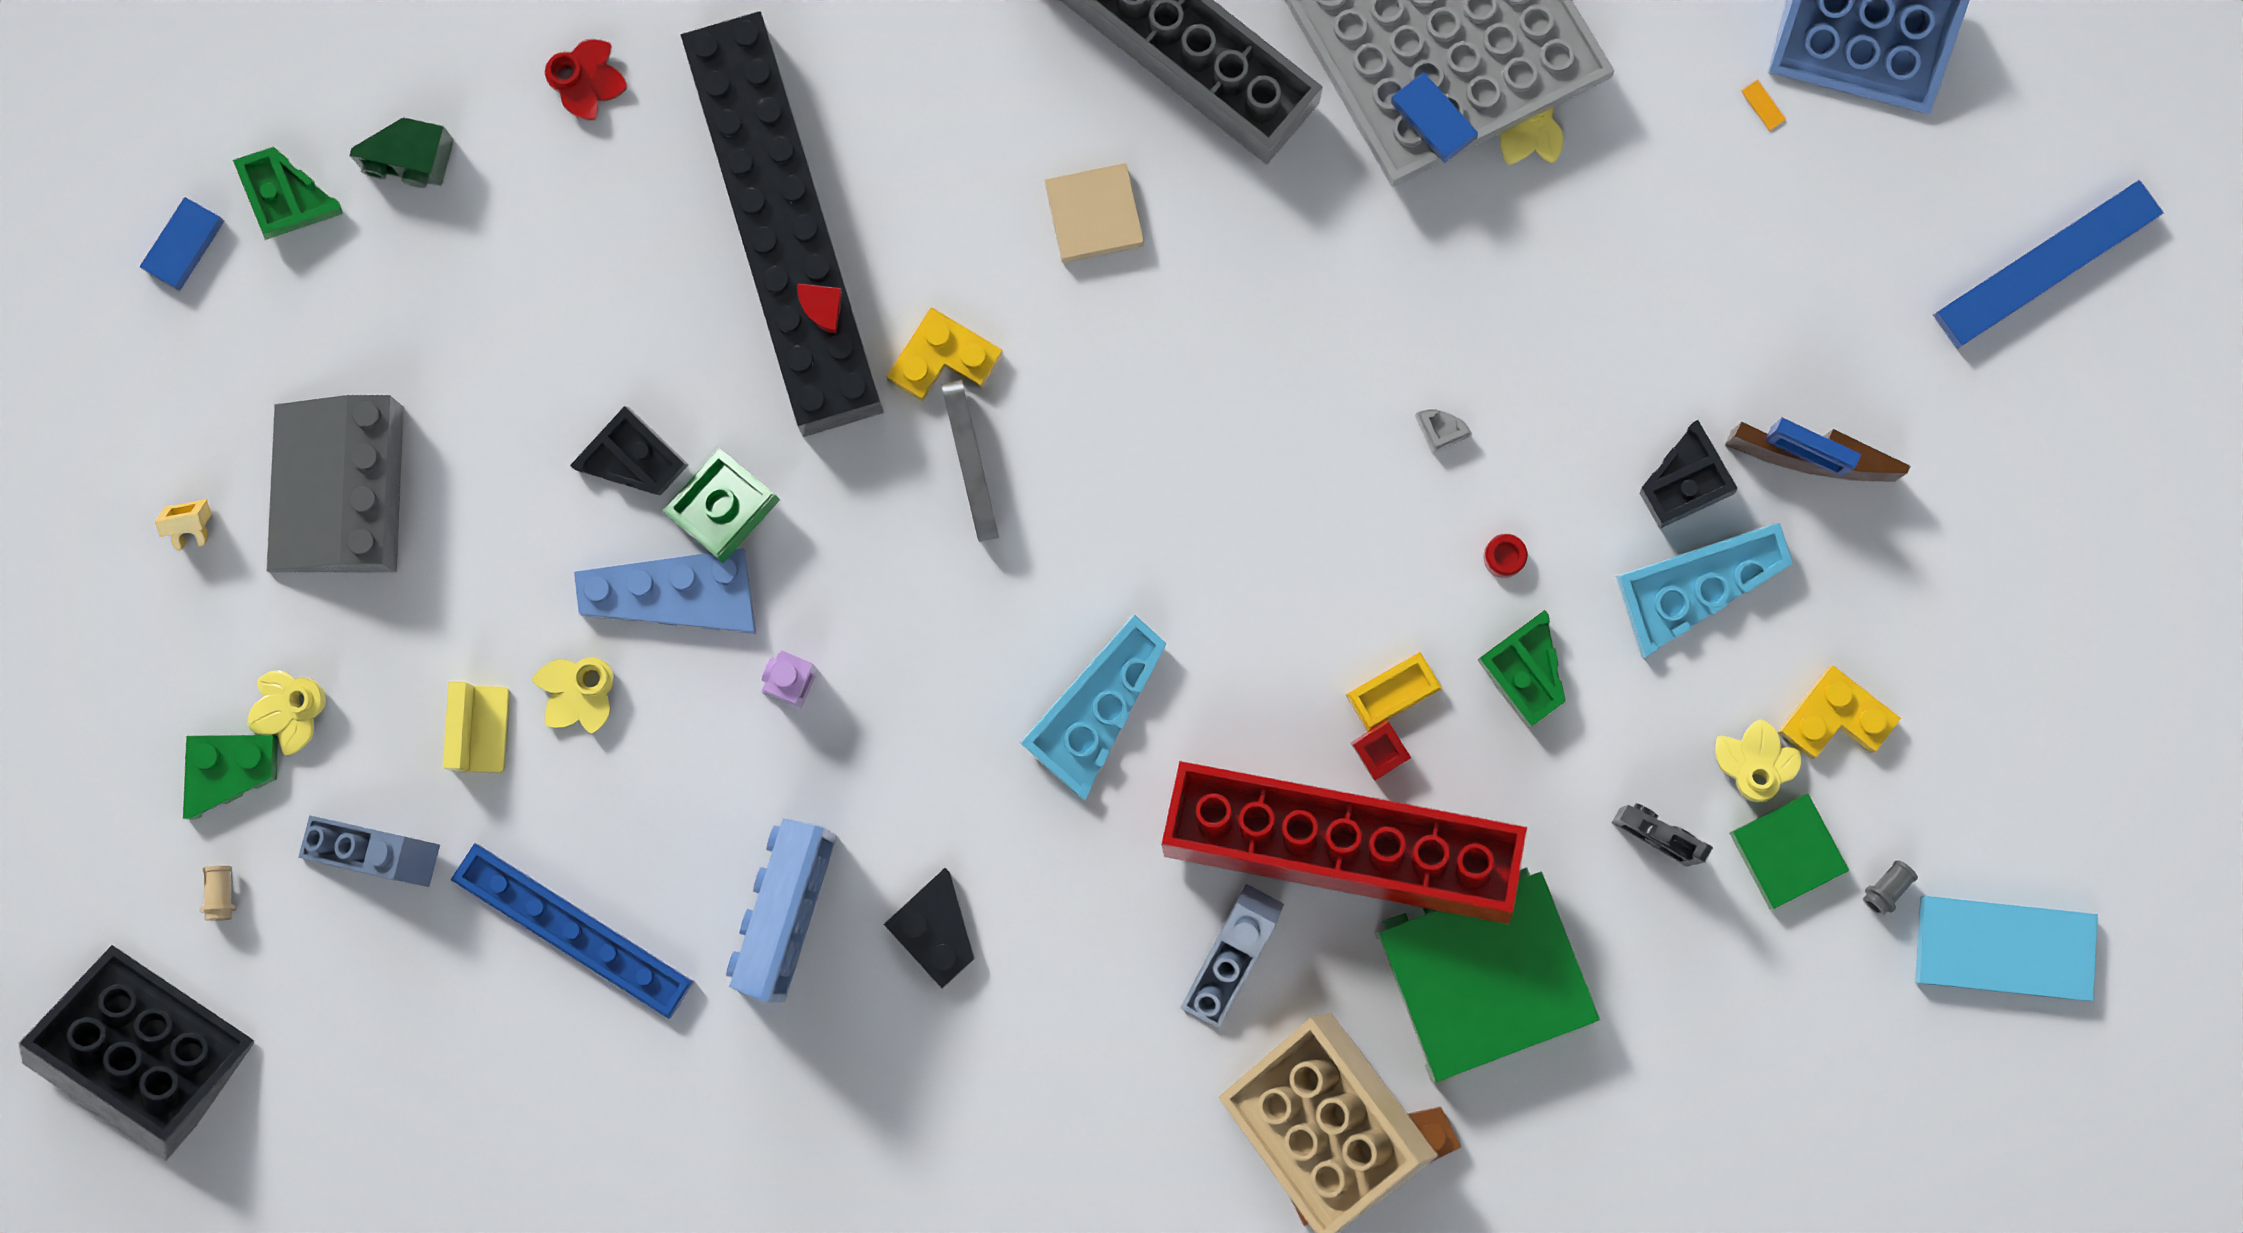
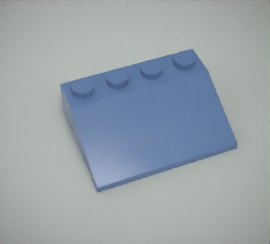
(1870, 46)
(782, 910)

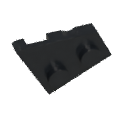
(631, 455)
(1687, 479)
(1666, 838)
(934, 930)

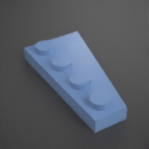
(672, 592)

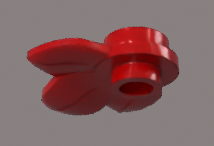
(591, 80)

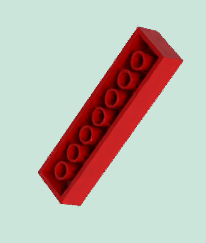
(1344, 842)

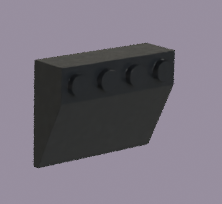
(135, 1051)

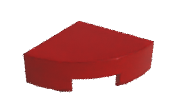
(821, 305)

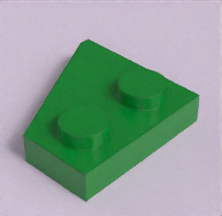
(1527, 670)
(225, 768)

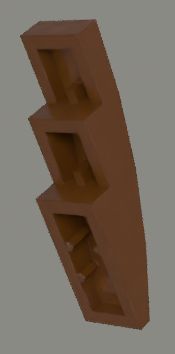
(1871, 466)

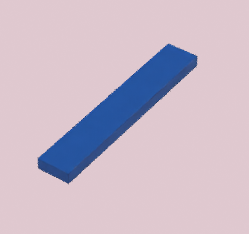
(2048, 264)
(572, 930)

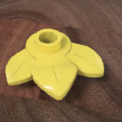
(1536, 134)
(571, 697)
(281, 711)
(1757, 754)

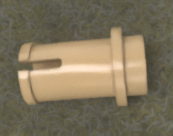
(217, 893)

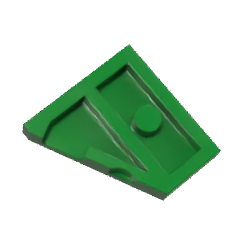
(281, 194)

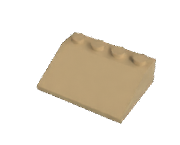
(1327, 1125)

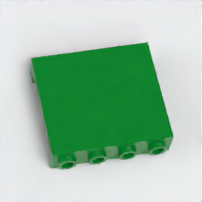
(1487, 984)

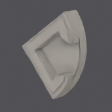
(1441, 428)

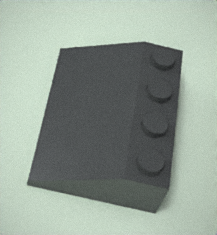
(335, 485)

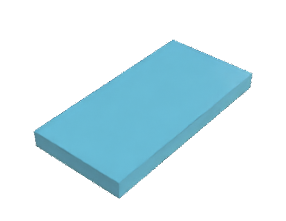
(2006, 948)

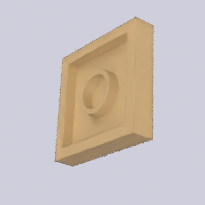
(1094, 213)

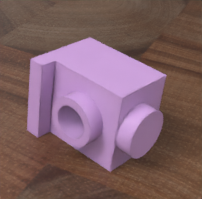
(789, 678)

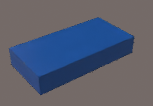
(1434, 117)
(182, 243)
(1812, 447)

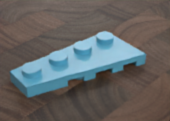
(1685, 589)
(1088, 716)

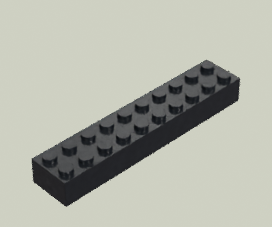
(780, 220)

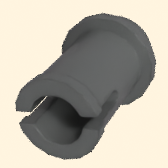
(1889, 888)

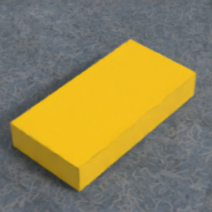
(1393, 691)

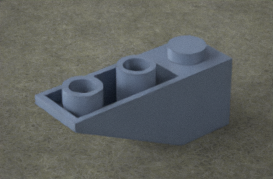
(369, 851)
(1232, 955)

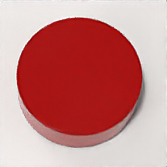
(1505, 555)

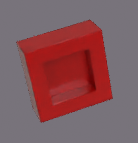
(1380, 750)

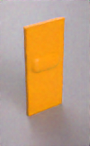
(1763, 105)

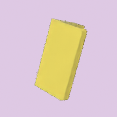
(476, 728)

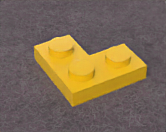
(942, 344)
(1837, 704)

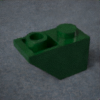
(406, 150)

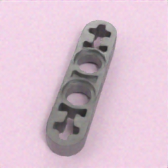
(970, 460)

